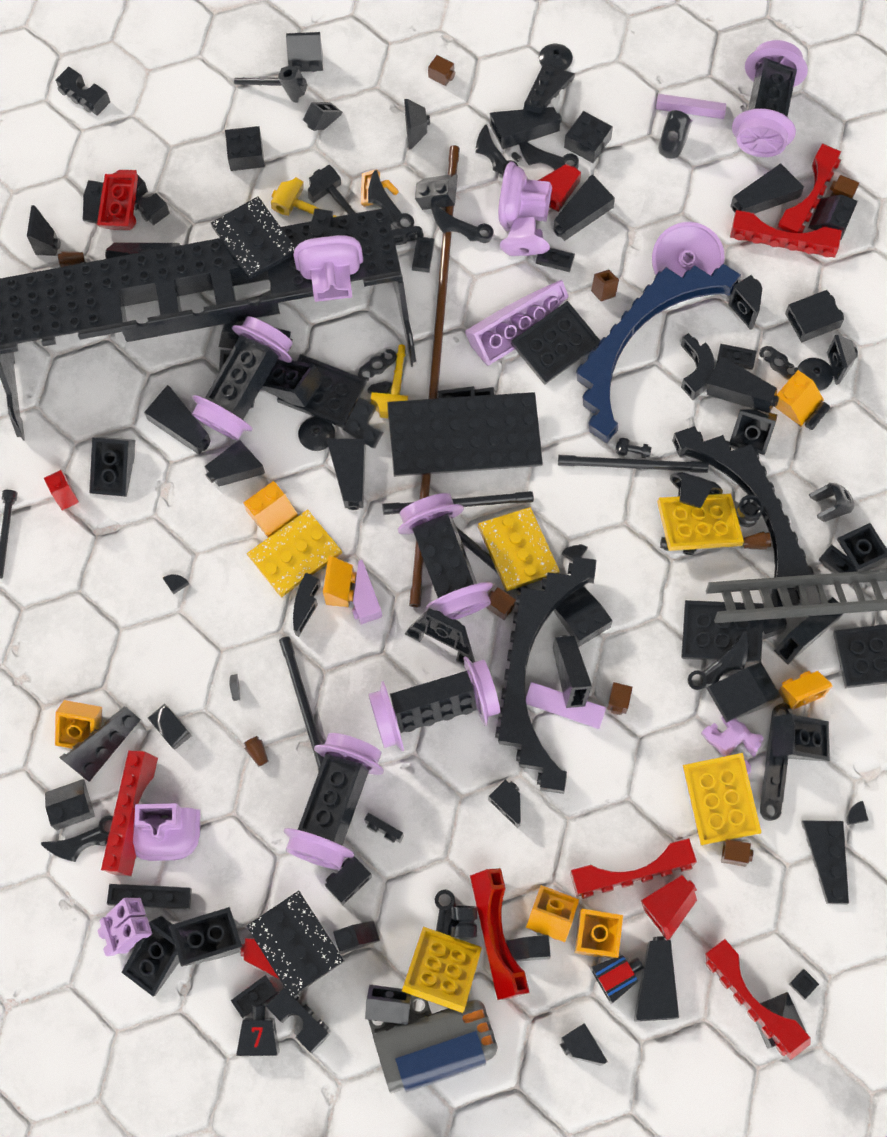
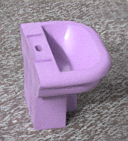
(522, 197)
(329, 265)
(165, 837)

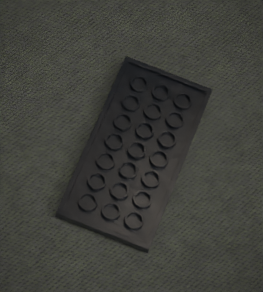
(464, 434)

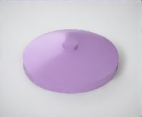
(686, 246)

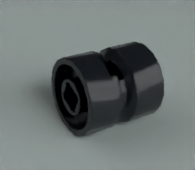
(749, 510)
(464, 921)

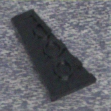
(546, 87)
(93, 752)

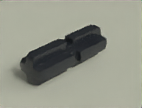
(819, 413)

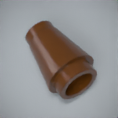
(70, 258)
(757, 541)
(256, 750)

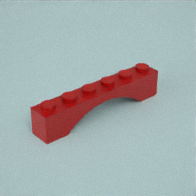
(822, 166)
(750, 228)
(120, 850)
(593, 879)
(507, 975)
(786, 1032)

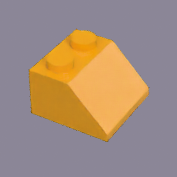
(799, 398)
(270, 509)
(338, 582)
(804, 689)
(75, 722)
(552, 913)
(598, 934)

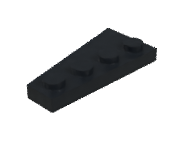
(829, 857)

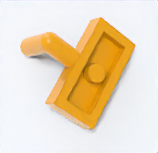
(365, 185)

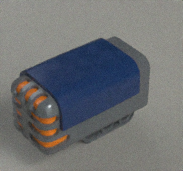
(433, 1045)

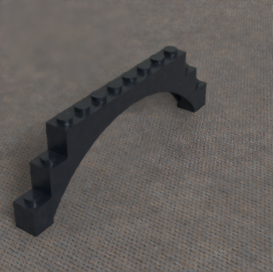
(746, 470)
(533, 611)

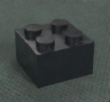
(588, 137)
(244, 148)

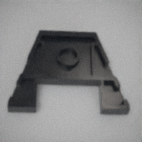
(443, 630)

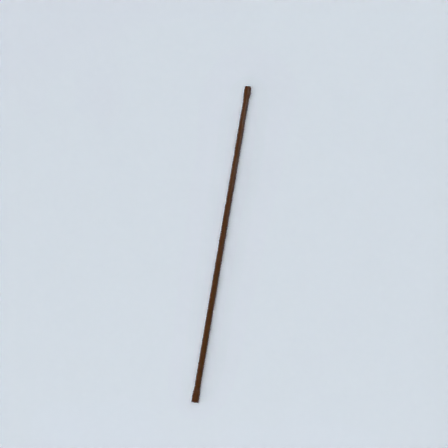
(416, 591)

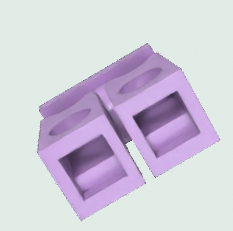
(124, 926)

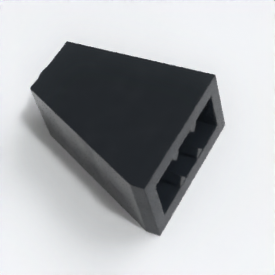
(233, 465)

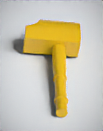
(287, 196)
(381, 399)

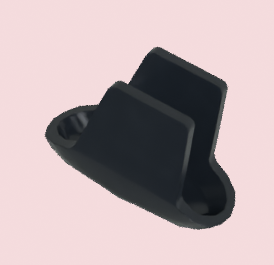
(679, 123)
(694, 489)
(844, 501)

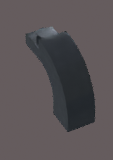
(703, 357)

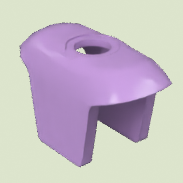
(524, 239)

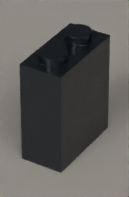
(814, 315)

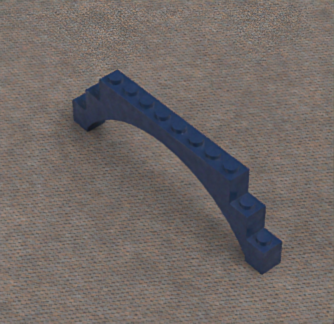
(663, 293)

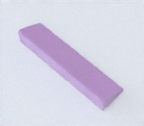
(691, 106)
(553, 702)

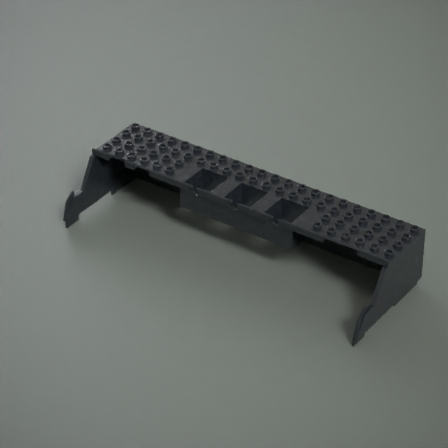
(94, 294)

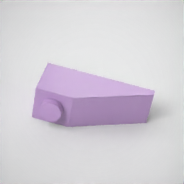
(365, 602)

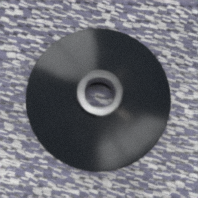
(560, 61)
(821, 379)
(315, 441)

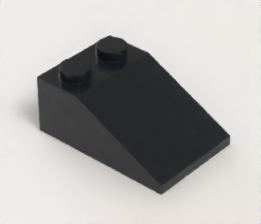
(293, 382)
(111, 465)
(583, 616)
(744, 692)
(800, 738)
(206, 937)
(153, 958)

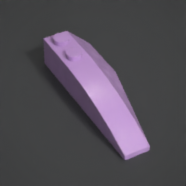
(494, 334)

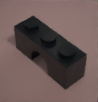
(92, 99)
(151, 208)
(313, 1032)

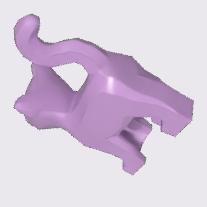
(731, 738)

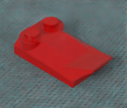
(118, 200)

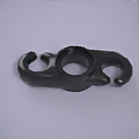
(777, 355)
(386, 363)

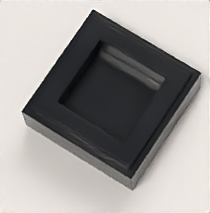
(804, 984)

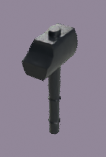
(289, 78)
(325, 182)

